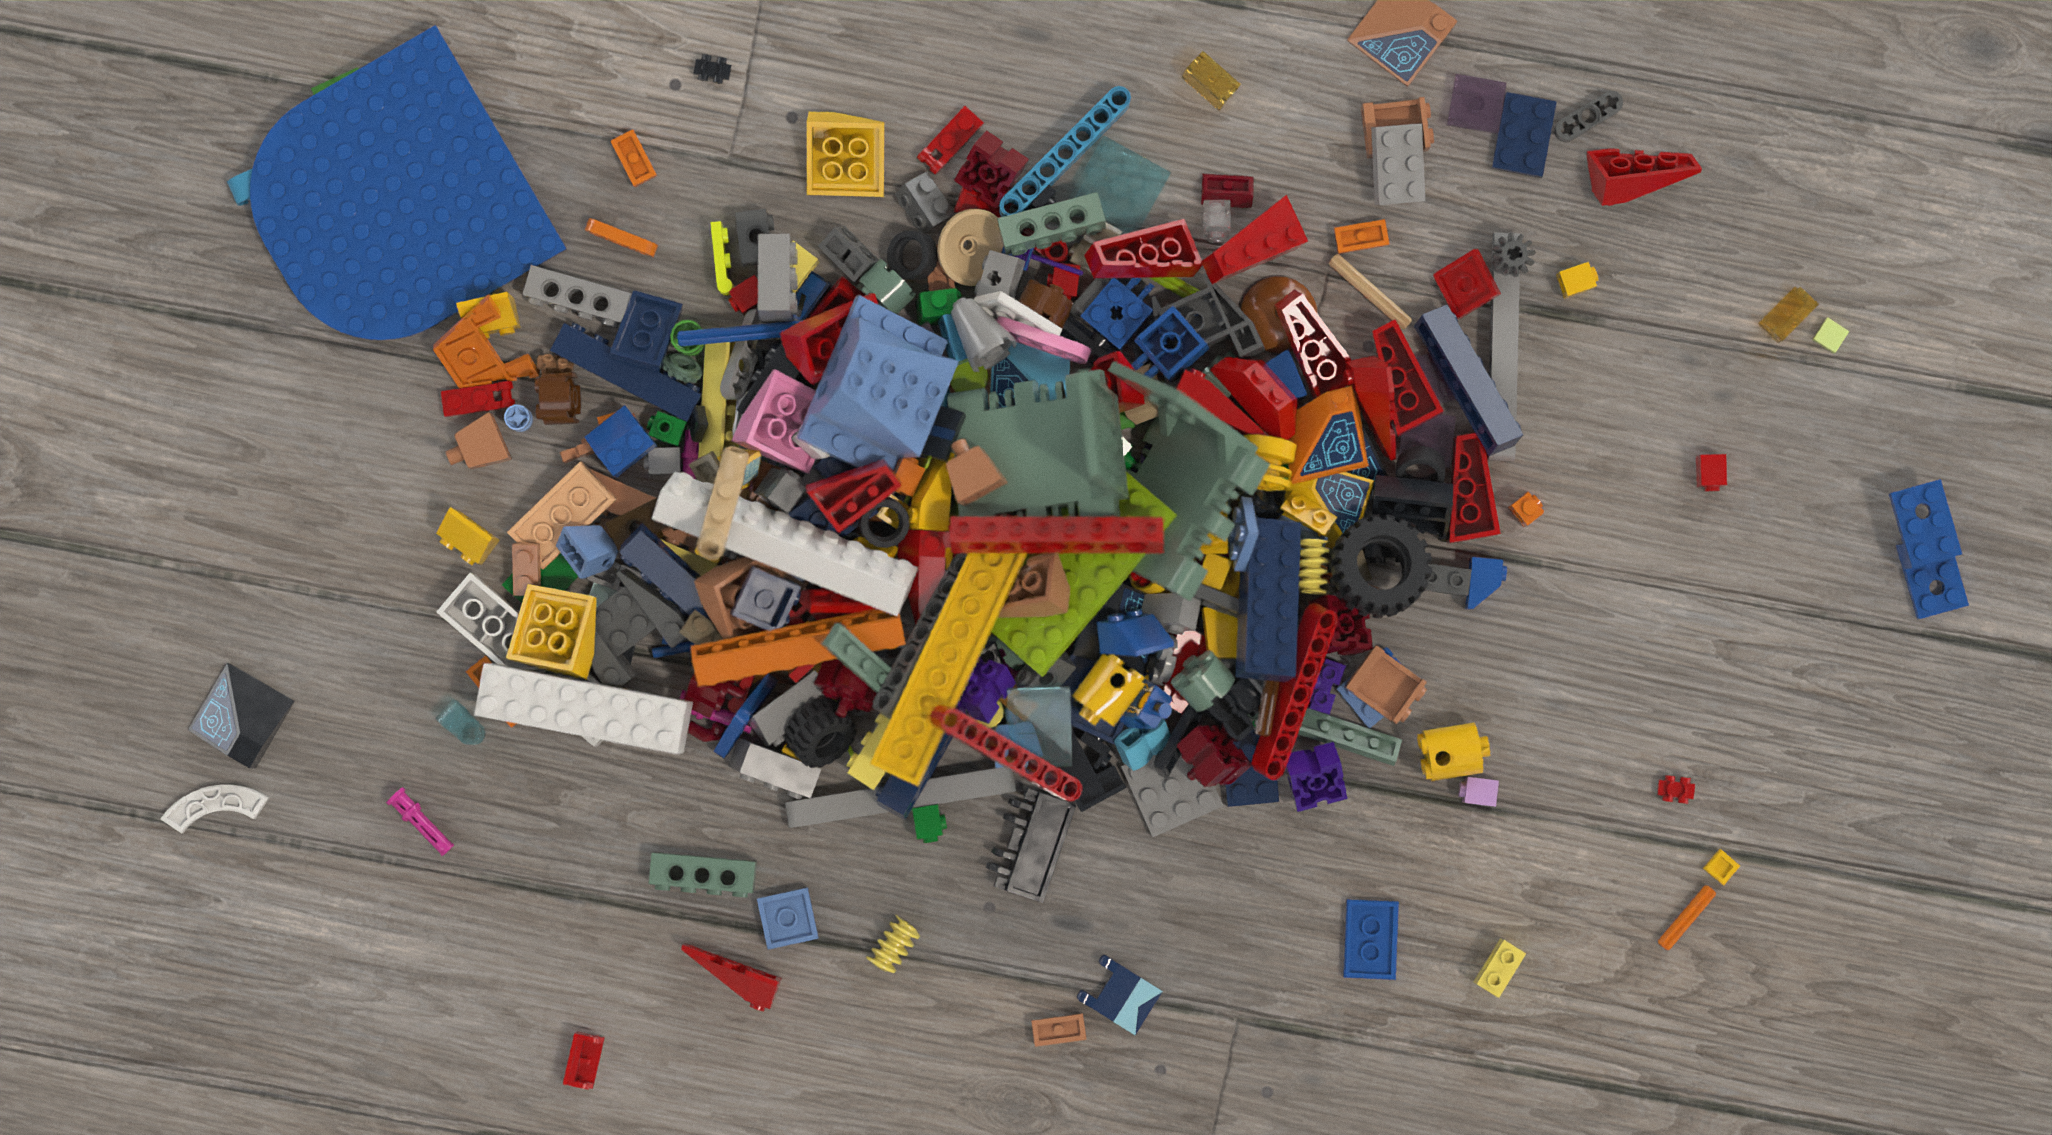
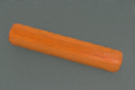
(1687, 917)

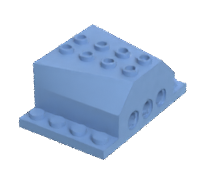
(878, 389)

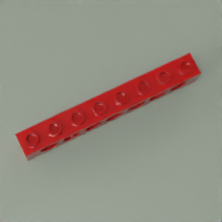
(1057, 534)

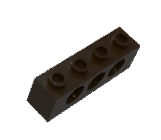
(621, 526)

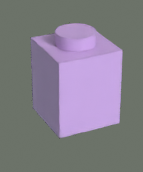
(1479, 791)

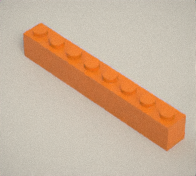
(790, 646)

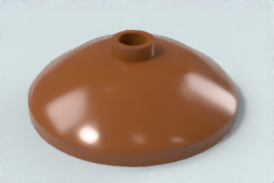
(1260, 309)

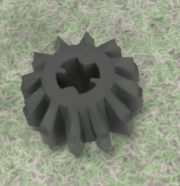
(1518, 263)

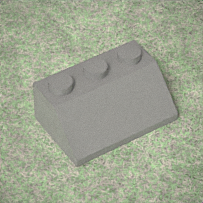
(774, 718)

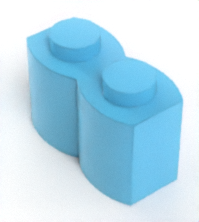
(1139, 745)

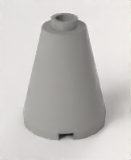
(981, 335)

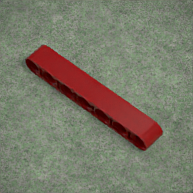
(1294, 695)
(996, 750)

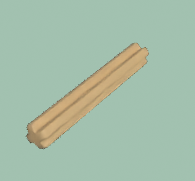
(1368, 290)

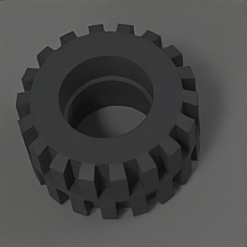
(819, 734)

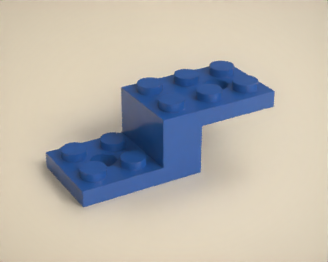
(1928, 549)

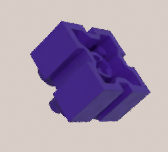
(984, 688)
(1321, 697)
(1315, 776)

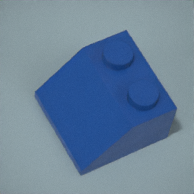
(620, 441)
(1132, 634)

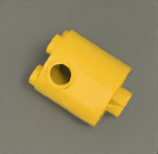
(1102, 698)
(1461, 754)

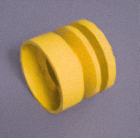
(1275, 452)

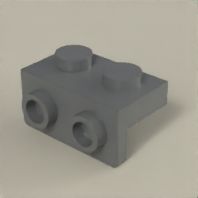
(924, 203)

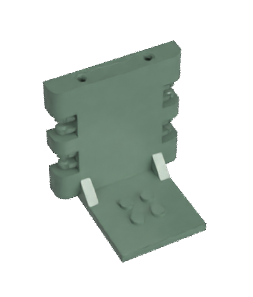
(1048, 450)
(1194, 473)

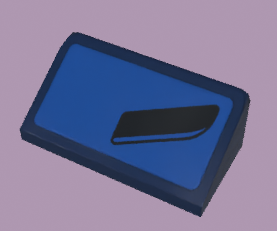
(810, 295)

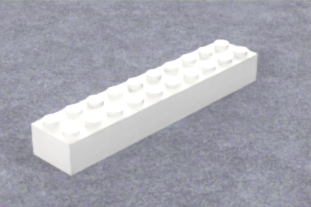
(792, 546)

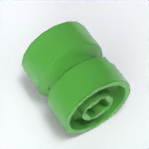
(686, 325)

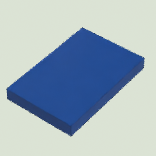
(1371, 939)

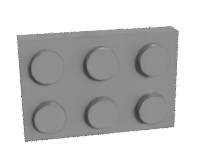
(1398, 164)

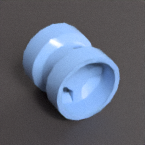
(514, 416)

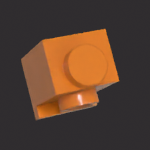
(1526, 509)

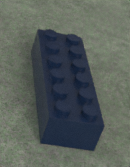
(1270, 604)

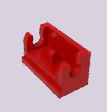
(583, 1060)

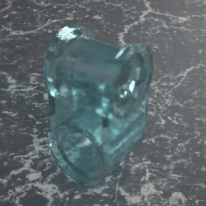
(458, 720)

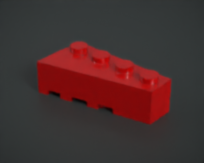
(1262, 240)
(1146, 253)
(1313, 344)
(1414, 397)
(1473, 496)

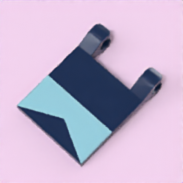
(1124, 998)

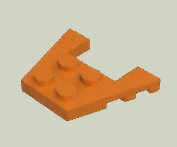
(471, 356)

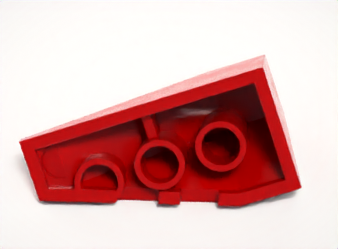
(1626, 177)
(928, 554)
(747, 982)

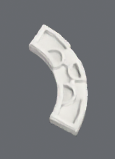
(214, 799)

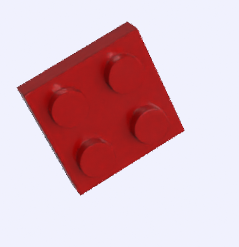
(1467, 283)

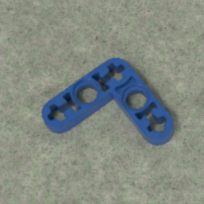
(744, 715)

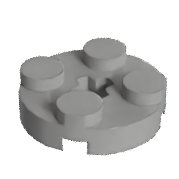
(1162, 664)

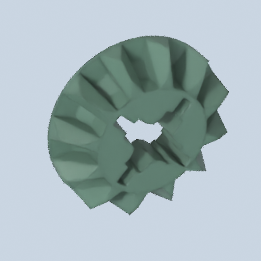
(682, 367)

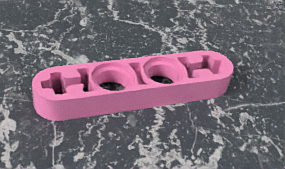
(1045, 341)

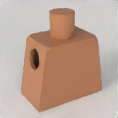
(479, 444)
(972, 473)

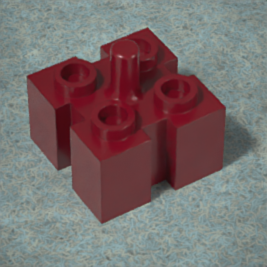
(991, 169)
(1351, 634)
(845, 687)
(711, 697)
(1213, 757)

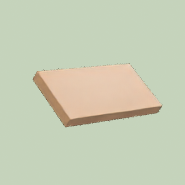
(572, 502)

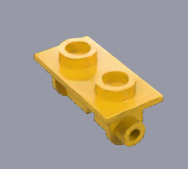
(1308, 513)

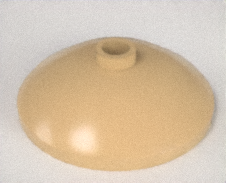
(983, 235)

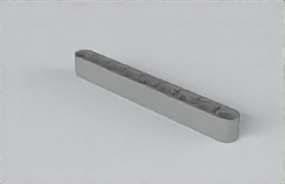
(1504, 338)
(864, 801)

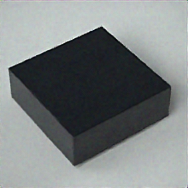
(698, 423)

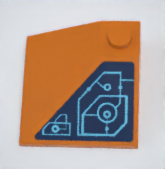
(1328, 437)

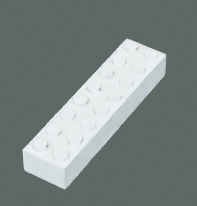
(490, 624)
(583, 708)

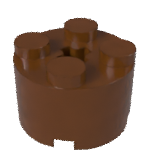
(1047, 302)
(558, 398)

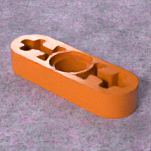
(621, 237)

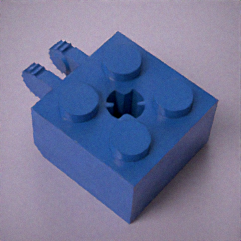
(1119, 297)
(1154, 343)

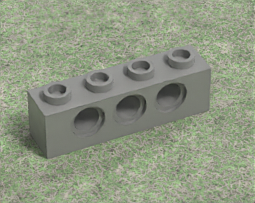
(540, 279)

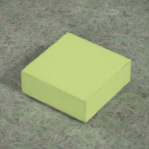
(1830, 335)

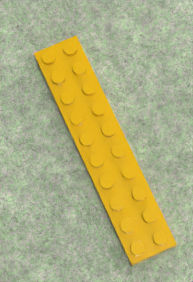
(946, 662)

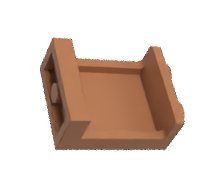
(1396, 114)
(1386, 685)

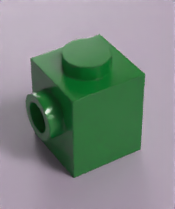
(667, 428)
(929, 823)

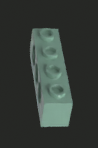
(1036, 219)
(663, 862)

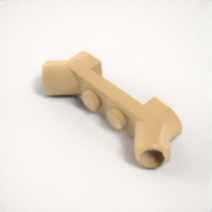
(723, 503)

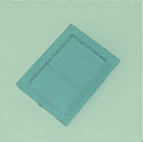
(1041, 722)

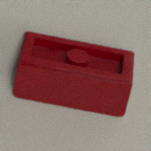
(1228, 187)

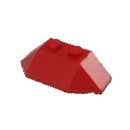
(1260, 394)

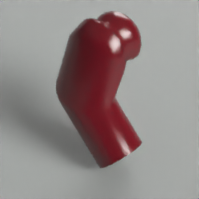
(708, 734)

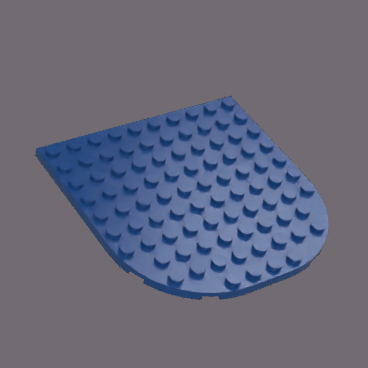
(396, 197)

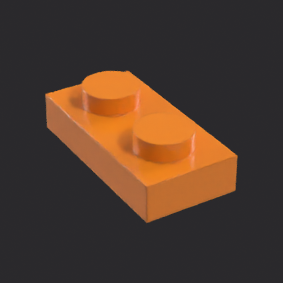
(633, 158)
(1361, 236)

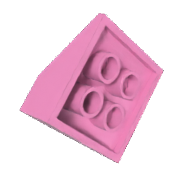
(774, 419)

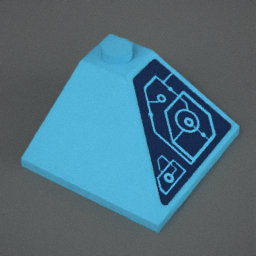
(1025, 365)

